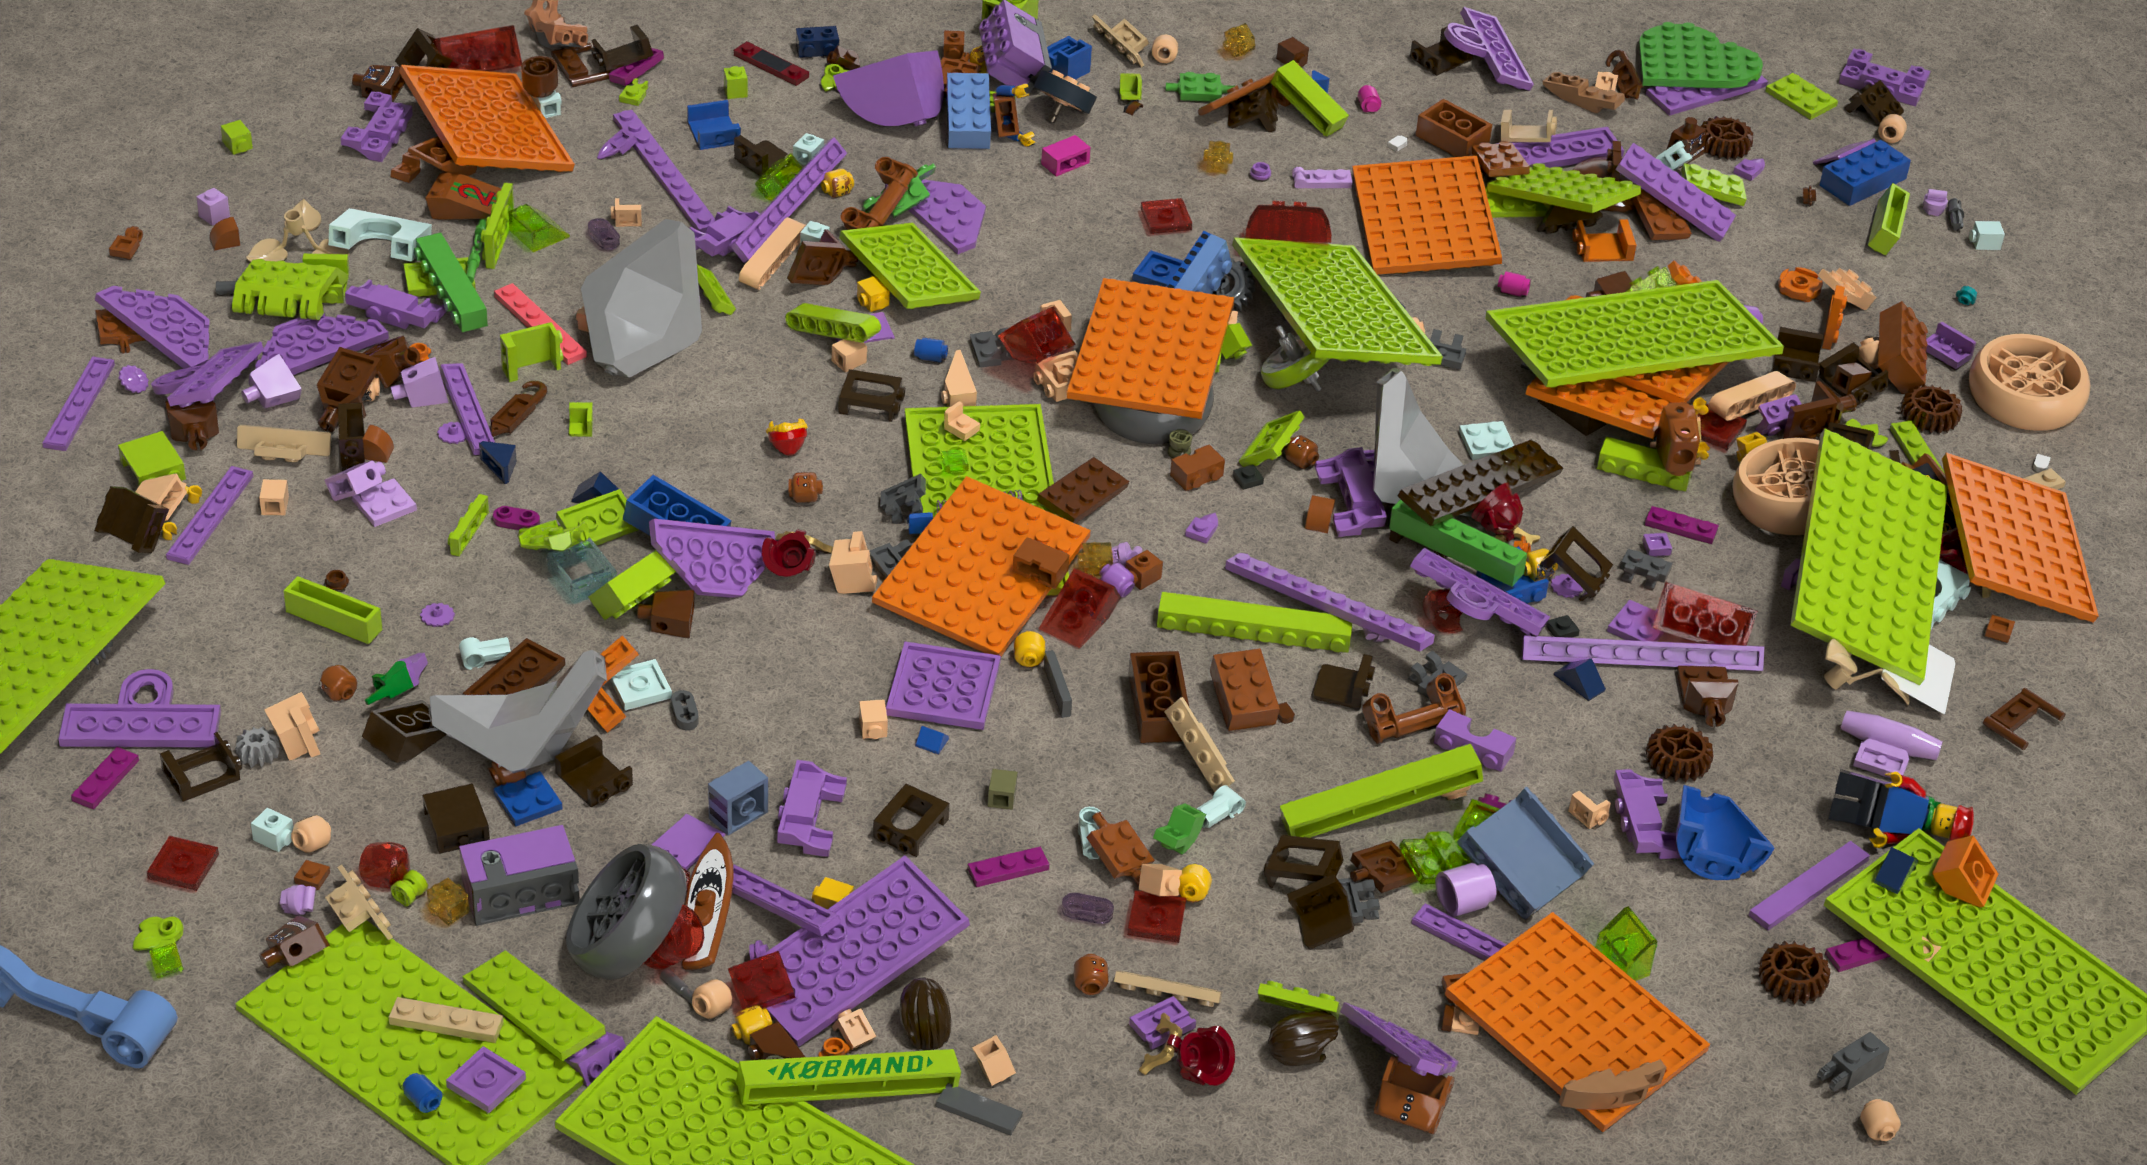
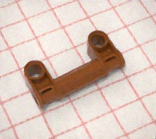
(897, 177)
(1387, 724)

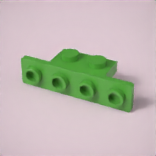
(914, 195)

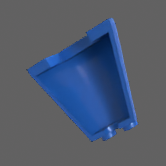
(1718, 837)

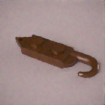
(1627, 76)
(517, 409)

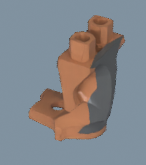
(551, 27)

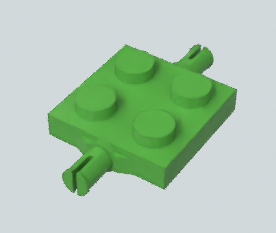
(1199, 87)

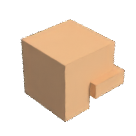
(852, 565)
(294, 726)

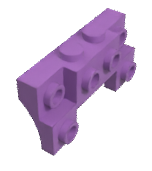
(1903, 86)
(383, 128)
(723, 231)
(393, 305)
(1356, 484)
(802, 807)
(1640, 814)

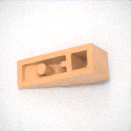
(959, 384)

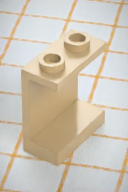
(1527, 133)

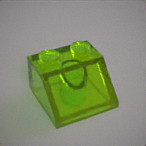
(778, 176)
(534, 228)
(1628, 944)

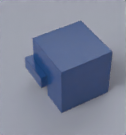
(1070, 57)

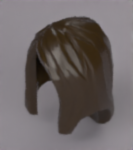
(925, 1014)
(1302, 1037)

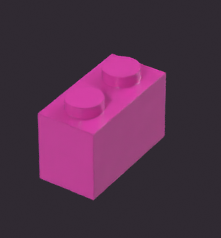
(1065, 155)

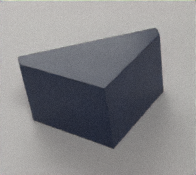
(499, 458)
(593, 487)
(1582, 678)
(1895, 870)

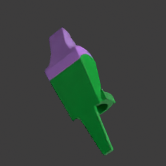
(400, 678)

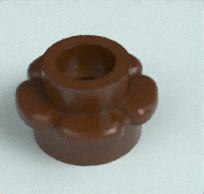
(1809, 195)
(336, 580)

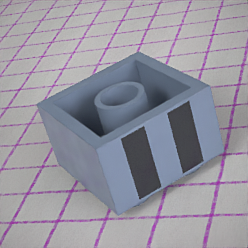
(738, 797)

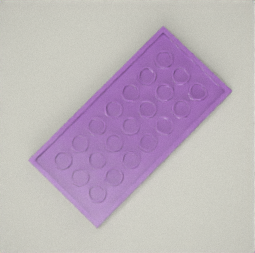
(879, 936)

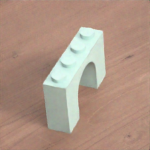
(360, 225)
(1950, 588)

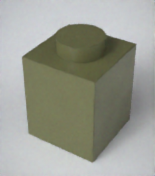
(1002, 789)

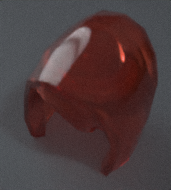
(1436, 603)
(384, 864)

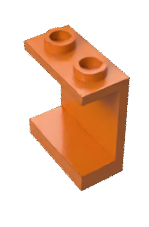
(1605, 246)

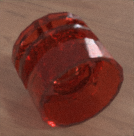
(681, 942)

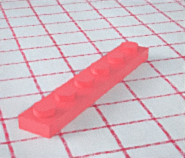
(532, 316)

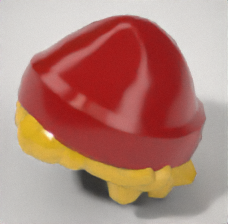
(787, 436)

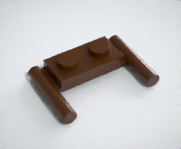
(574, 68)
(2017, 712)

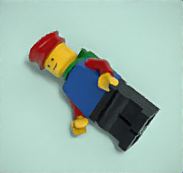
(1896, 809)

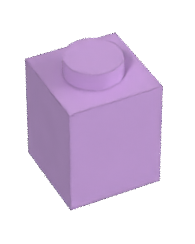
(213, 206)

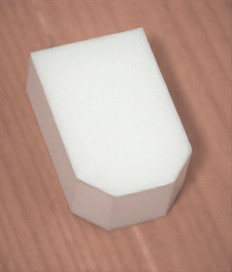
(1397, 143)
(2041, 463)

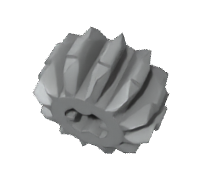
(257, 746)

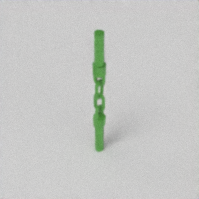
(474, 258)

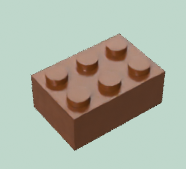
(1452, 128)
(1244, 689)

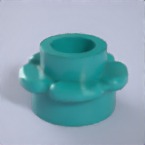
(1966, 295)

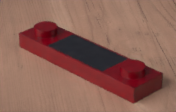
(771, 63)

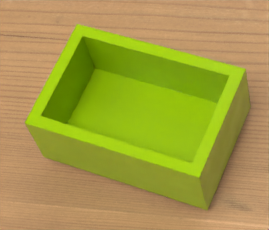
(632, 586)

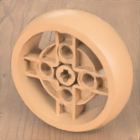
(2029, 382)
(1776, 484)

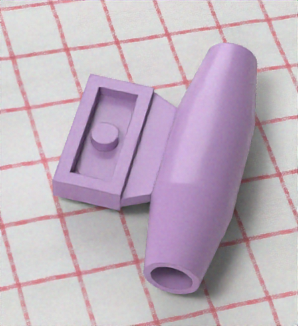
(1888, 743)

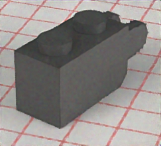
(1855, 1062)

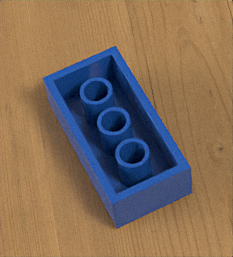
(1864, 172)
(663, 501)

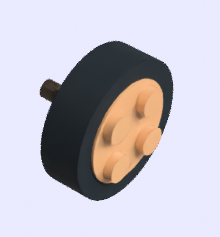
(1064, 92)

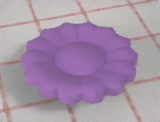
(133, 379)
(451, 433)
(1566, 586)
(437, 615)

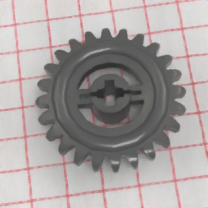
(1243, 286)

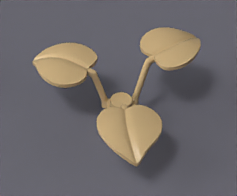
(297, 220)
(1845, 667)

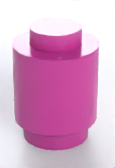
(1369, 99)
(1514, 284)

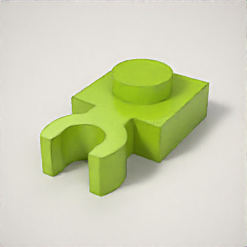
(634, 94)

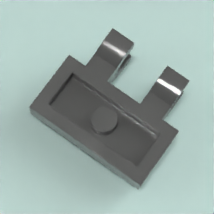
(986, 349)
(1452, 354)
(906, 493)
(887, 557)
(1648, 566)
(1436, 667)
(1365, 892)

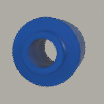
(930, 349)
(422, 1092)

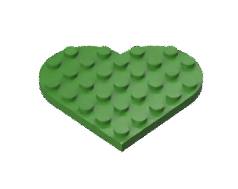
(1694, 58)

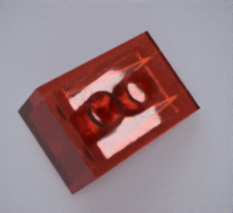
(1080, 608)

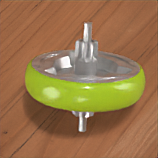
(1291, 364)

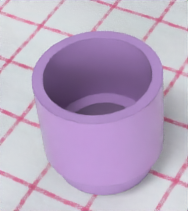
(1465, 888)

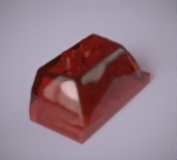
(482, 50)
(1288, 223)
(1037, 337)
(1702, 617)

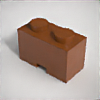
(1197, 468)
(1041, 562)

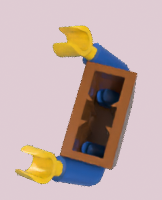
(1006, 113)

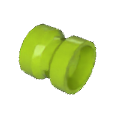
(410, 887)

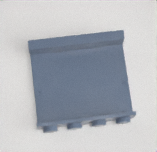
(1526, 853)

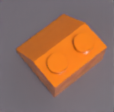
(1965, 871)

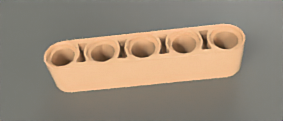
(771, 253)
(1751, 394)

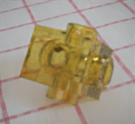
(1239, 40)
(1218, 157)
(1095, 557)
(447, 901)

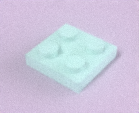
(1485, 438)
(641, 685)

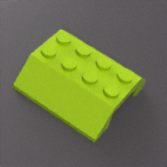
(281, 285)

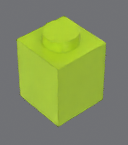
(735, 82)
(236, 137)
(1235, 342)

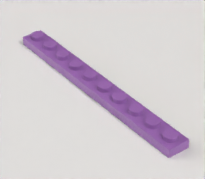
(665, 171)
(788, 200)
(1330, 602)
(1642, 652)

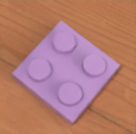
(384, 502)

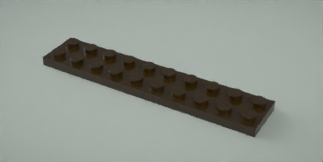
(1469, 484)

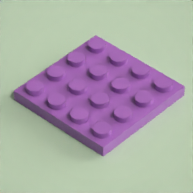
(943, 685)

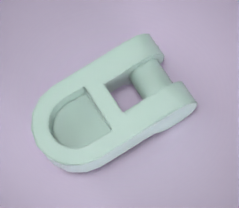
(1667, 159)

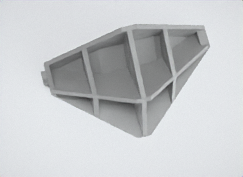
(644, 301)
(1405, 441)
(525, 725)

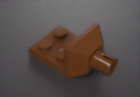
(820, 261)
(395, 357)
(345, 382)
(1814, 417)
(193, 423)
(1707, 692)

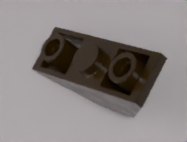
(1567, 218)

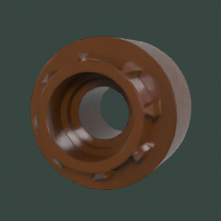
(539, 76)

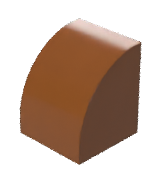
(225, 234)
(377, 444)
(1320, 514)

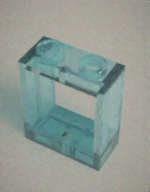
(582, 587)

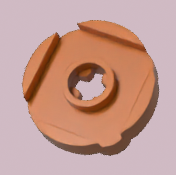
(1806, 291)

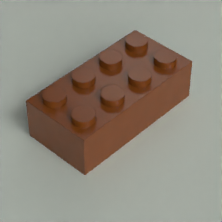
(1902, 347)

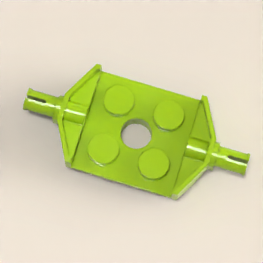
(552, 536)

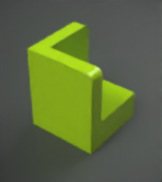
(1130, 86)
(581, 419)

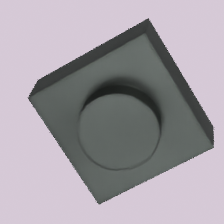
(1248, 477)
(1563, 627)

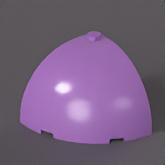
(895, 89)

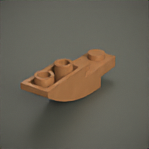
(1577, 91)
(1609, 1091)

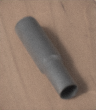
(677, 984)

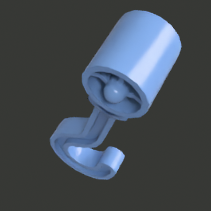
(128, 1029)

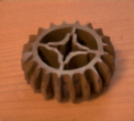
(1727, 137)
(1931, 408)
(1679, 752)
(1793, 977)

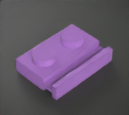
(1147, 1021)

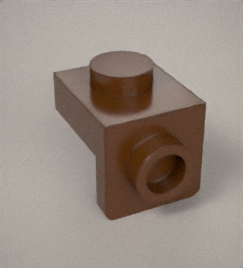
(844, 57)

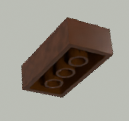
(1155, 686)

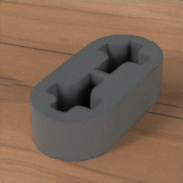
(689, 709)

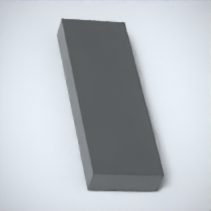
(1057, 684)
(979, 1109)

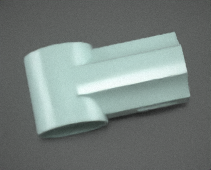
(477, 653)
(1223, 804)
(1085, 826)

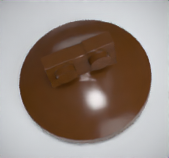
(1606, 167)

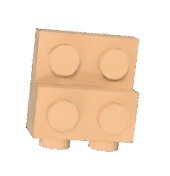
(1858, 293)
(1056, 374)

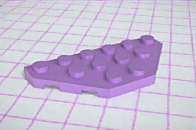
(951, 214)
(163, 321)
(315, 342)
(711, 557)
(1416, 1052)

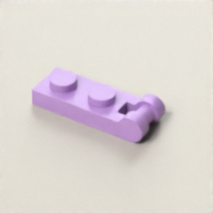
(1321, 178)

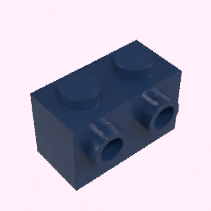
(816, 41)

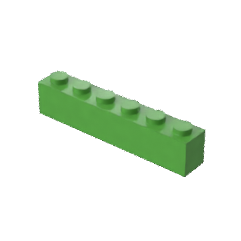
(451, 282)
(1462, 544)

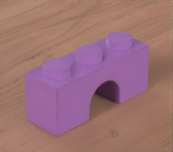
(1492, 750)

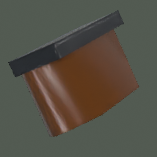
(1132, 107)

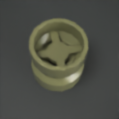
(1180, 443)

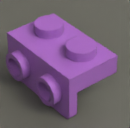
(1950, 346)
(1775, 414)
(596, 1056)

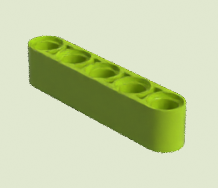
(833, 322)

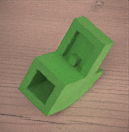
(1181, 829)

